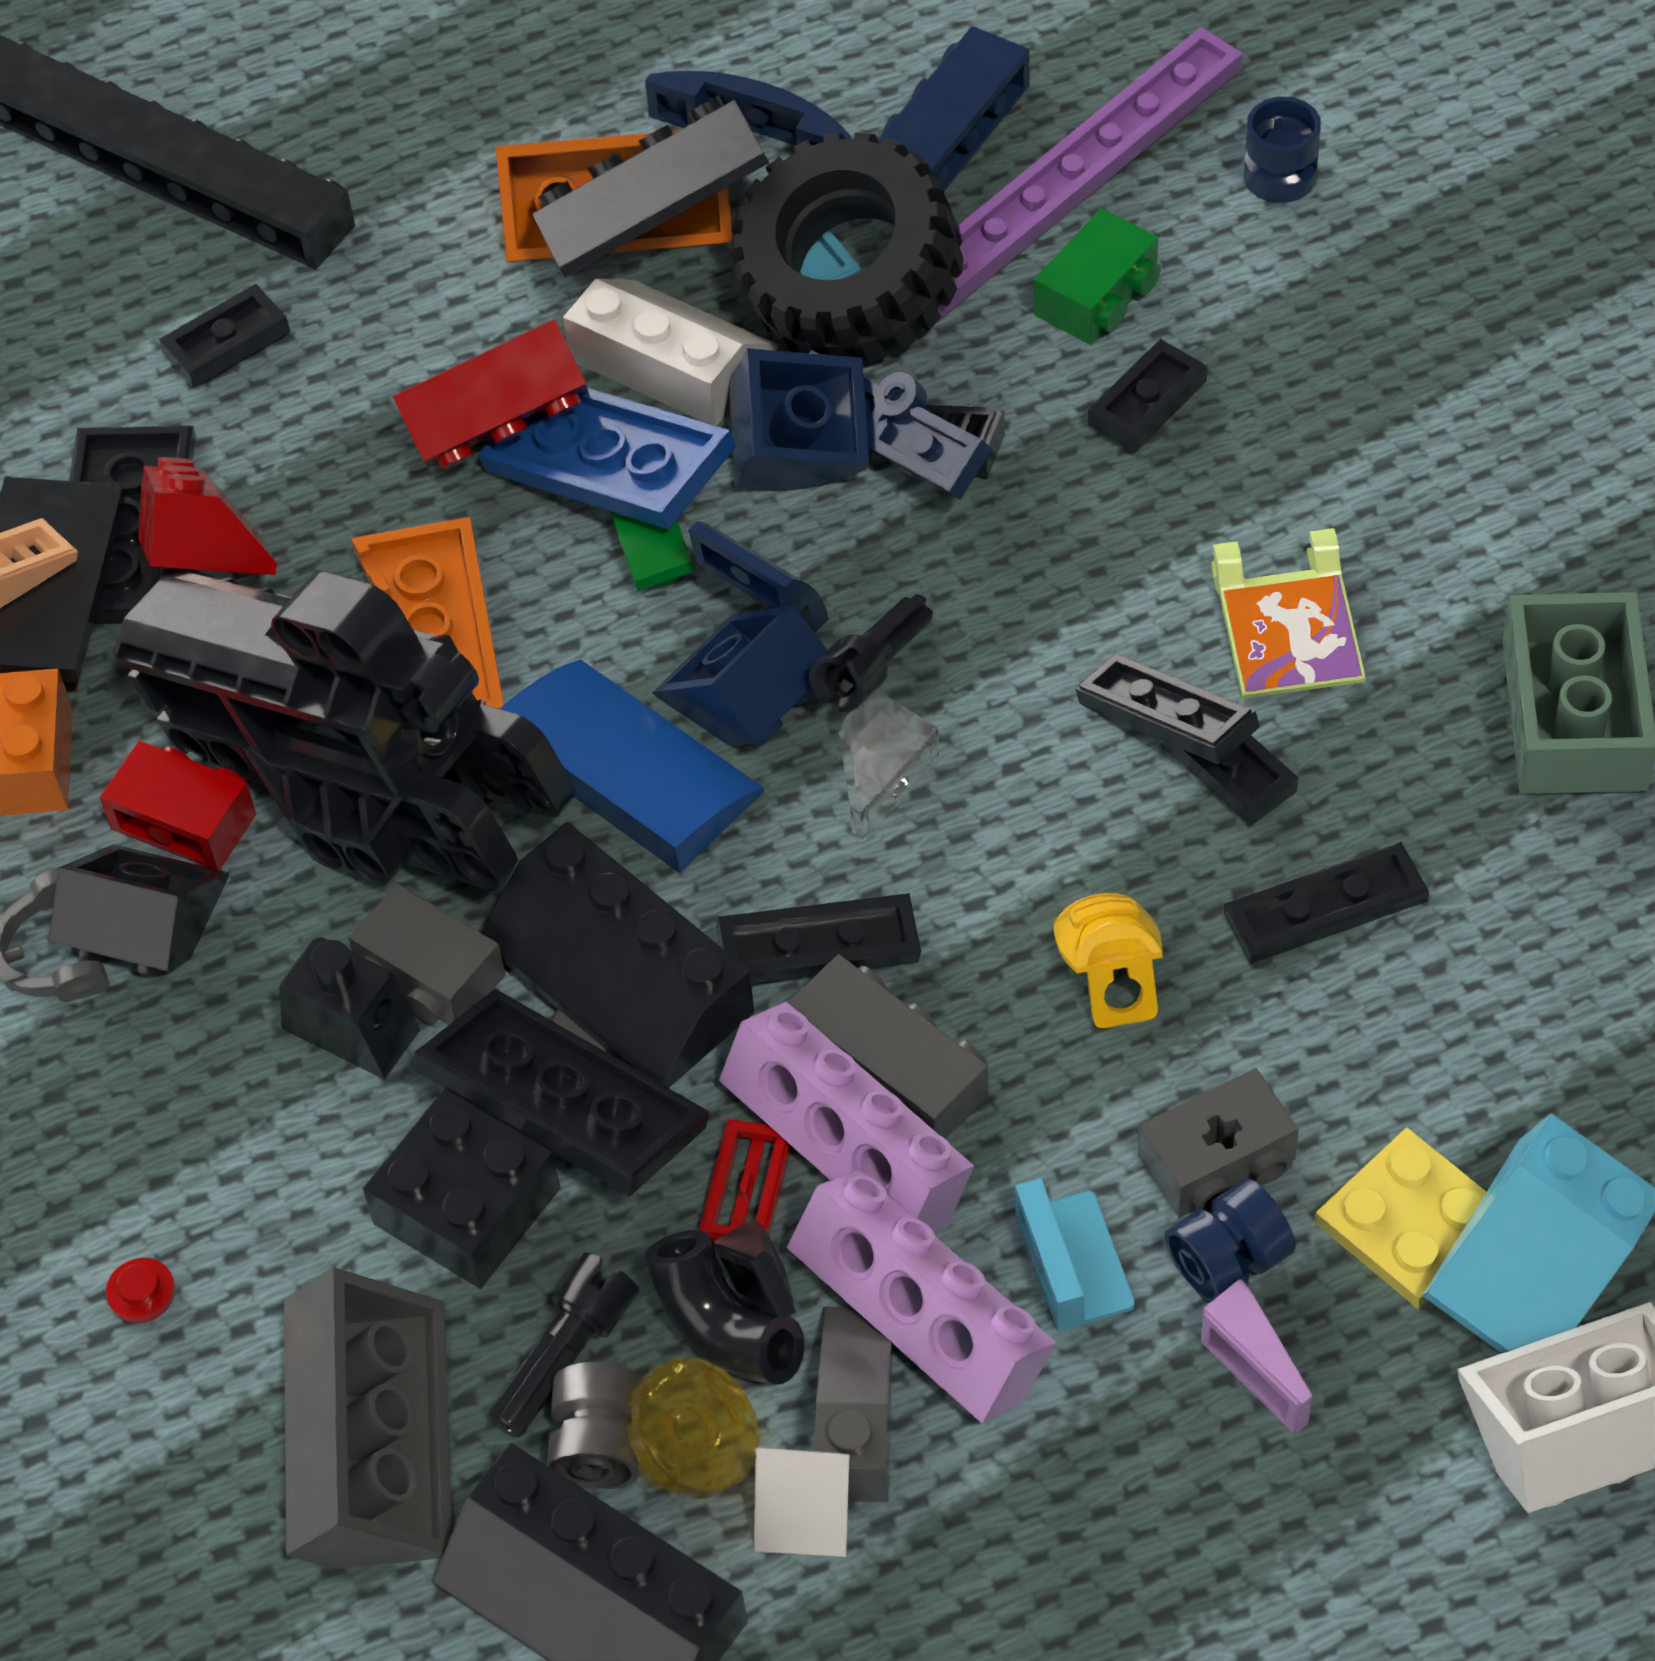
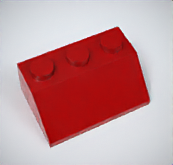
(492, 396)
(194, 524)

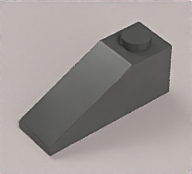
(855, 1401)

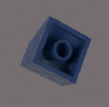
(797, 419)
(746, 675)

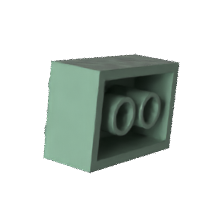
(1579, 693)

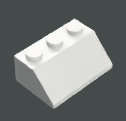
(658, 346)
(1569, 1408)

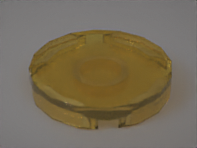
(693, 1428)

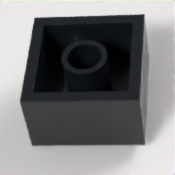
(462, 1188)

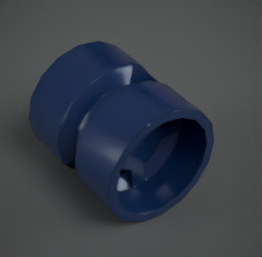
(1282, 149)
(1237, 1236)

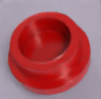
(140, 1290)

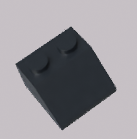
(134, 907)

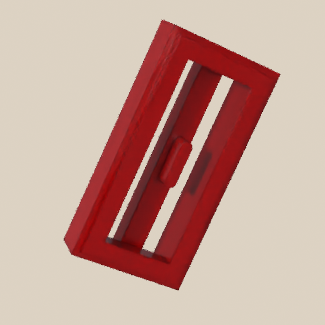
(759, 1134)

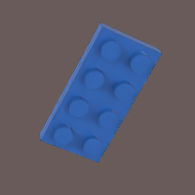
(615, 457)

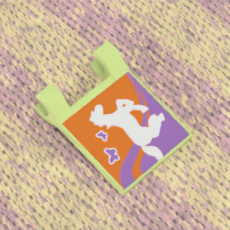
(1289, 626)

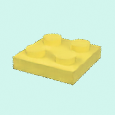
(1402, 1213)

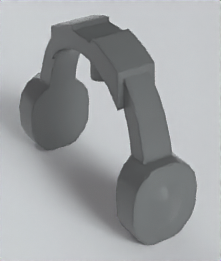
(67, 982)

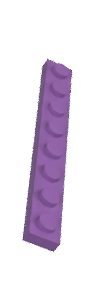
(1091, 156)

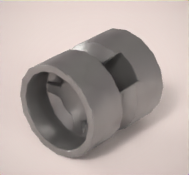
(593, 1415)

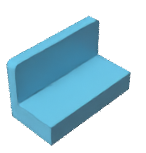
(1072, 1255)

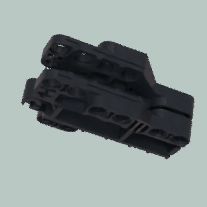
(410, 789)

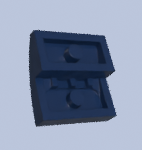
(755, 574)

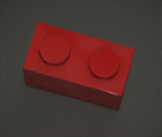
(178, 804)

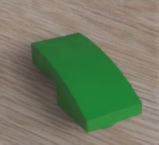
(652, 552)

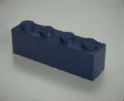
(961, 102)

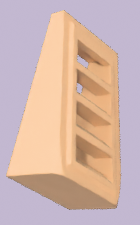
(31, 568)

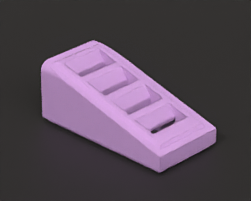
(1248, 1346)

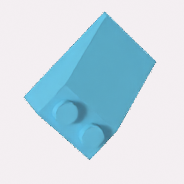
(1542, 1239)

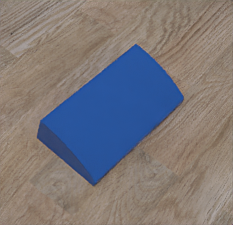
(635, 763)

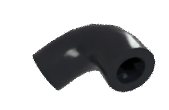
(715, 1318)

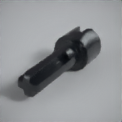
(858, 663)
(582, 1314)

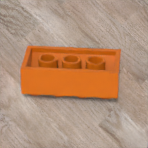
(538, 167)

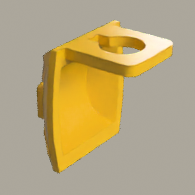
(1107, 935)

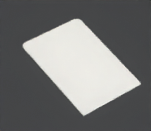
(801, 1502)

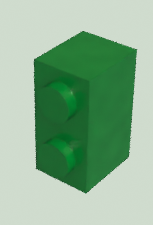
(1097, 277)

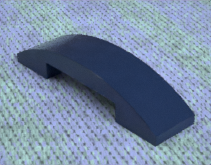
(764, 106)

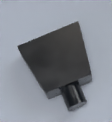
(338, 998)

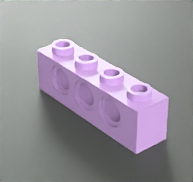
(841, 1114)
(921, 1295)

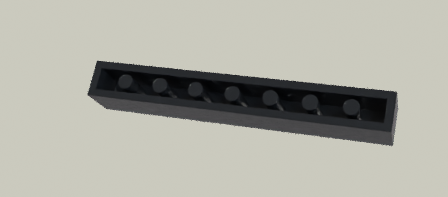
(171, 156)

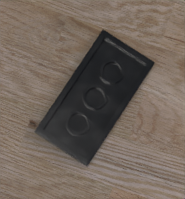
(118, 458)
(55, 619)
(561, 1091)

